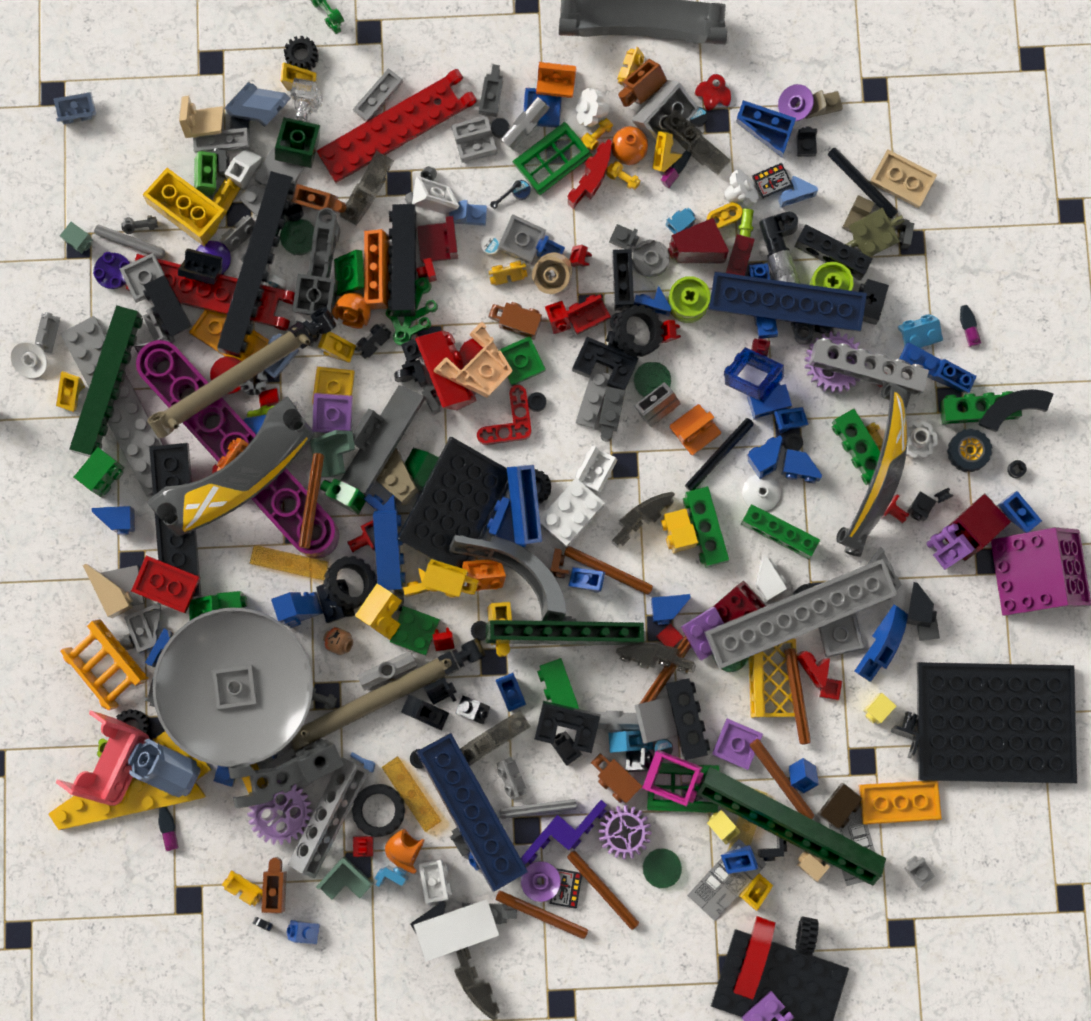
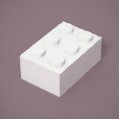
(571, 513)

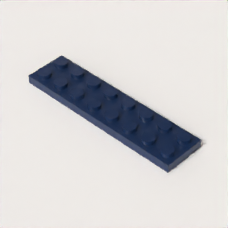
(787, 301)
(471, 812)

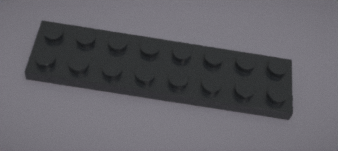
(171, 468)

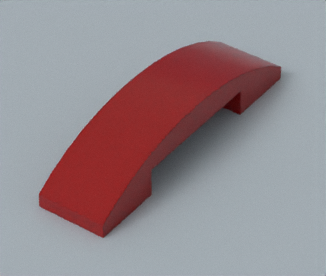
(755, 958)

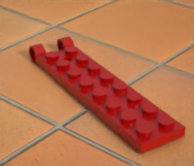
(394, 127)
(219, 296)

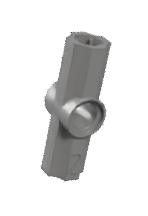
(525, 123)
(375, 675)
(618, 721)

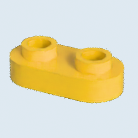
(723, 216)

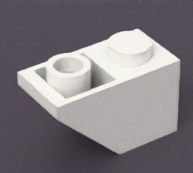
(243, 168)
(768, 581)

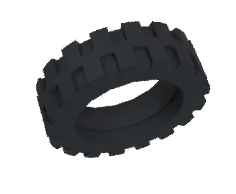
(653, 324)
(335, 592)
(358, 807)

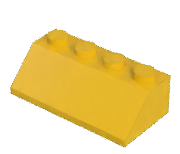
(184, 206)

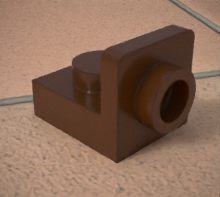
(558, 560)

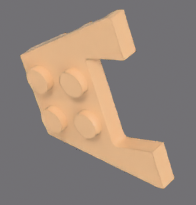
(484, 371)

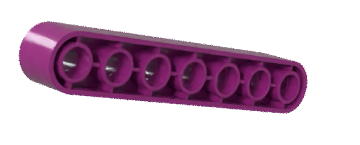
(216, 441)

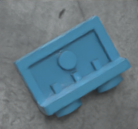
(921, 331)
(395, 874)

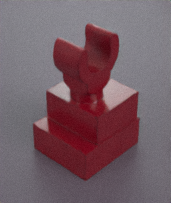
(760, 346)

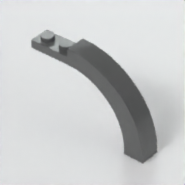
(524, 563)

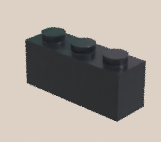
(622, 279)
(167, 306)

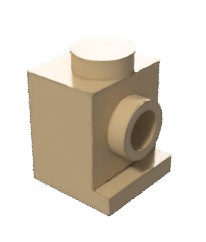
(812, 865)

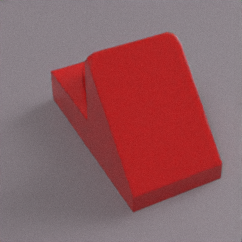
(817, 672)

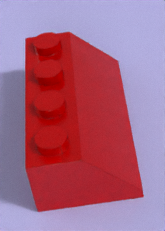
(434, 349)

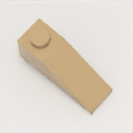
(112, 597)

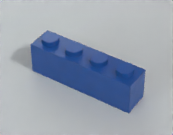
(524, 504)
(387, 549)

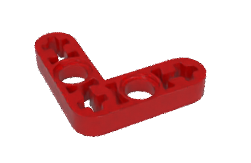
(518, 422)

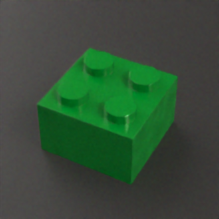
(99, 472)

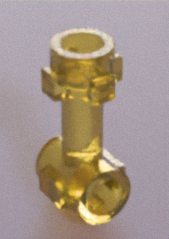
(873, 431)

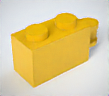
(448, 579)
(500, 611)

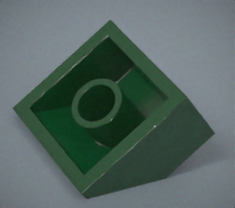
(420, 466)

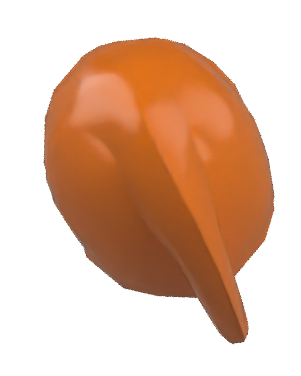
(403, 850)

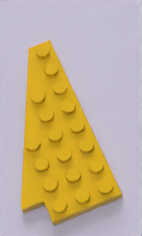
(137, 798)

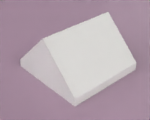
(433, 196)

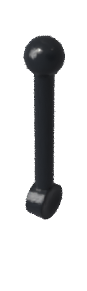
(494, 204)

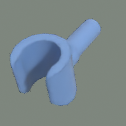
(369, 765)

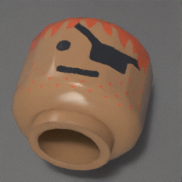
(338, 641)

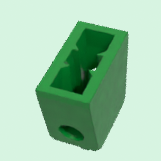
(344, 495)

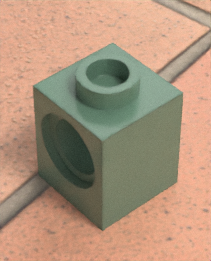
(76, 237)

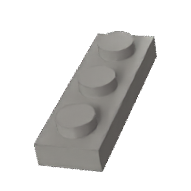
(378, 95)
(227, 140)
(593, 398)

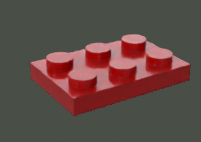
(165, 584)

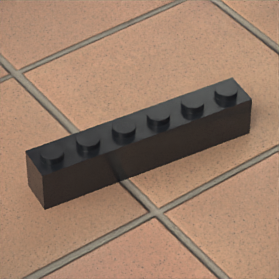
(403, 260)

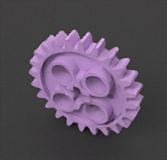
(836, 380)
(292, 823)

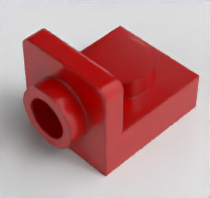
(558, 317)

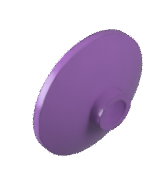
(793, 95)
(533, 889)

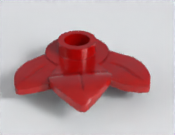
(713, 95)

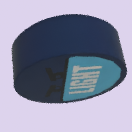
(522, 192)

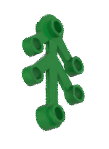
(333, 18)
(405, 328)

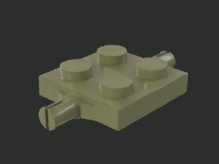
(874, 232)

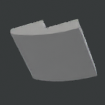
(474, 139)

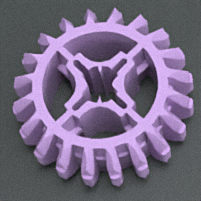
(641, 827)

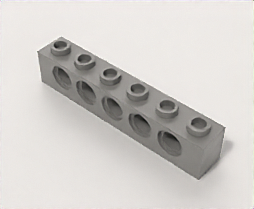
(840, 365)
(328, 818)

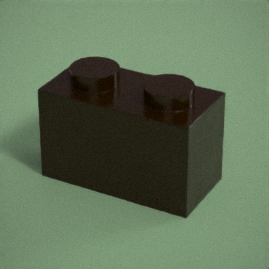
(840, 806)

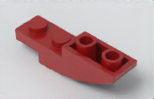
(596, 169)

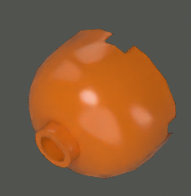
(629, 145)
(352, 310)

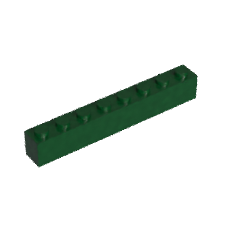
(106, 381)
(564, 632)

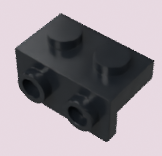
(201, 266)
(330, 609)

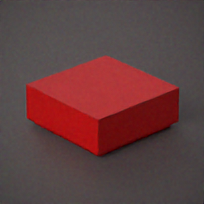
(669, 636)
(831, 690)

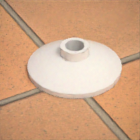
(24, 364)
(752, 496)

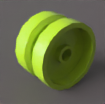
(833, 274)
(689, 288)

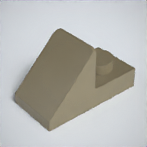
(825, 104)
(860, 209)

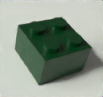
(297, 142)

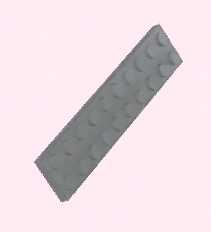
(129, 416)
(800, 613)

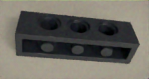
(831, 250)
(689, 750)

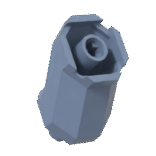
(256, 104)
(163, 768)

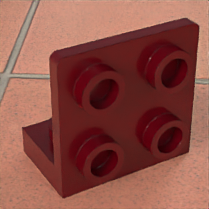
(438, 241)
(738, 603)

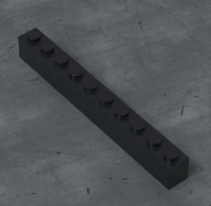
(255, 265)

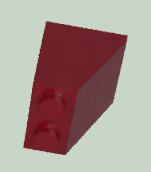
(699, 244)
(980, 523)

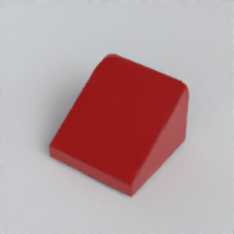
(269, 397)

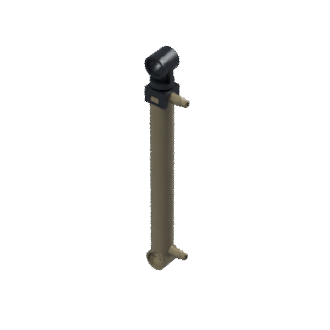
(299, 336)
(388, 693)

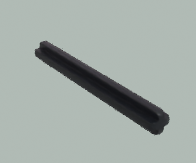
(854, 174)
(719, 454)

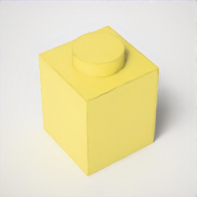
(879, 709)
(723, 826)

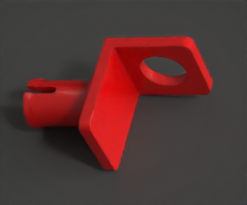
(896, 511)
(363, 539)

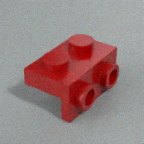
(588, 313)

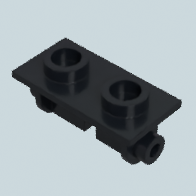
(377, 335)

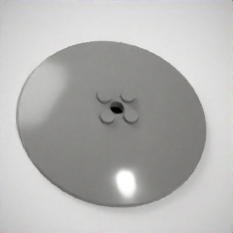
(195, 695)

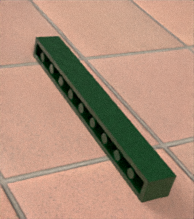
(791, 826)

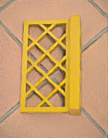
(757, 683)

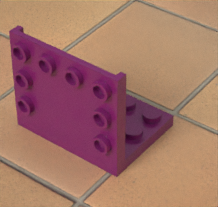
(1040, 570)

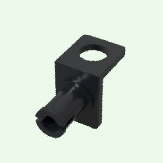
(907, 731)

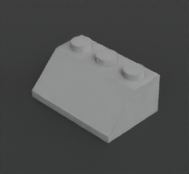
(667, 99)

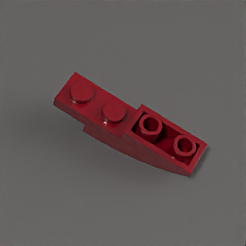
(740, 255)

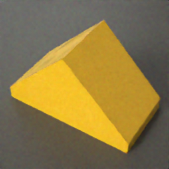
(756, 891)

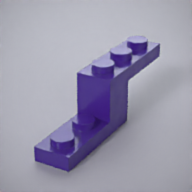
(564, 833)

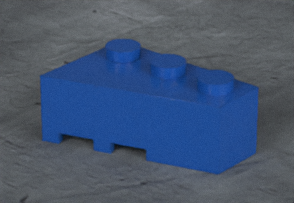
(766, 125)
(294, 608)

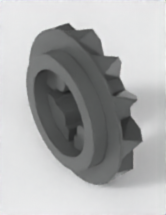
(258, 387)

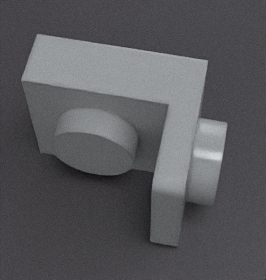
(918, 871)

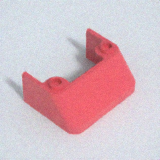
(111, 774)

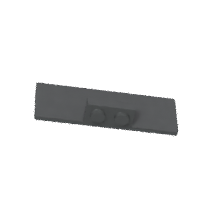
(379, 436)

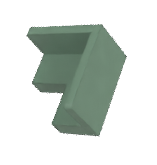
(332, 447)
(345, 874)

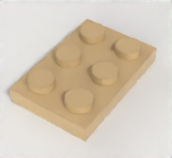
(903, 178)

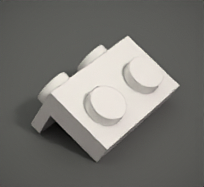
(595, 469)
(434, 881)

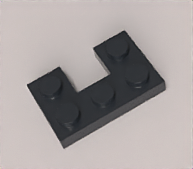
(595, 351)
(557, 715)

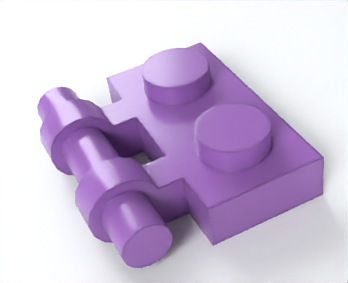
(953, 551)
(767, 1009)

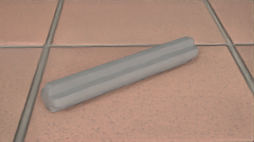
(129, 241)
(541, 808)

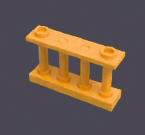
(121, 658)

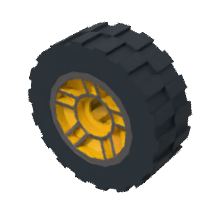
(980, 450)

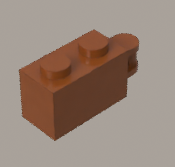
(642, 83)
(317, 199)
(517, 319)
(616, 779)
(274, 887)

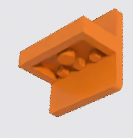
(556, 79)
(695, 429)

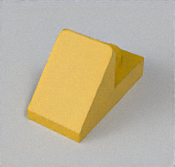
(290, 72)
(663, 155)
(336, 347)
(69, 391)
(414, 588)

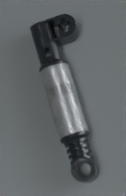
(781, 259)

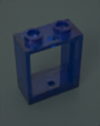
(774, 370)

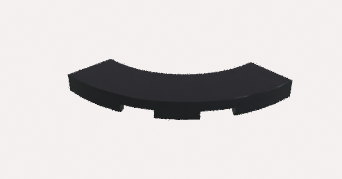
(1012, 403)

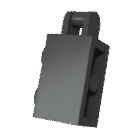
(611, 412)

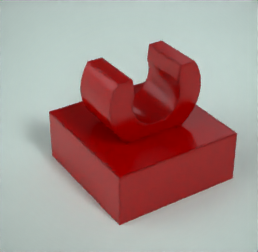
(578, 256)
(427, 270)
(670, 331)
(443, 640)
(363, 846)

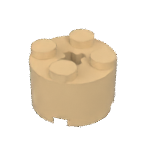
(542, 276)

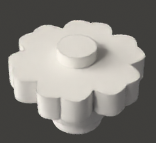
(591, 107)
(741, 189)
(920, 439)

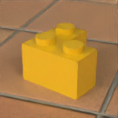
(679, 530)
(378, 610)

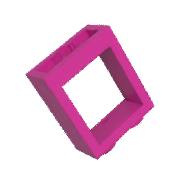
(653, 773)

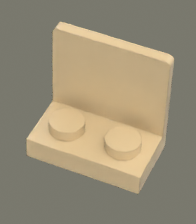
(200, 121)

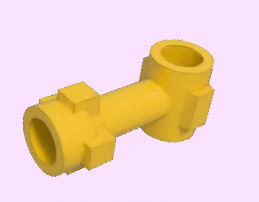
(591, 140)
(615, 170)

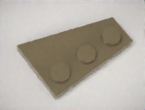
(397, 479)

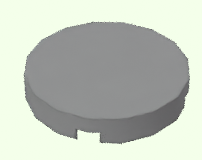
(651, 258)

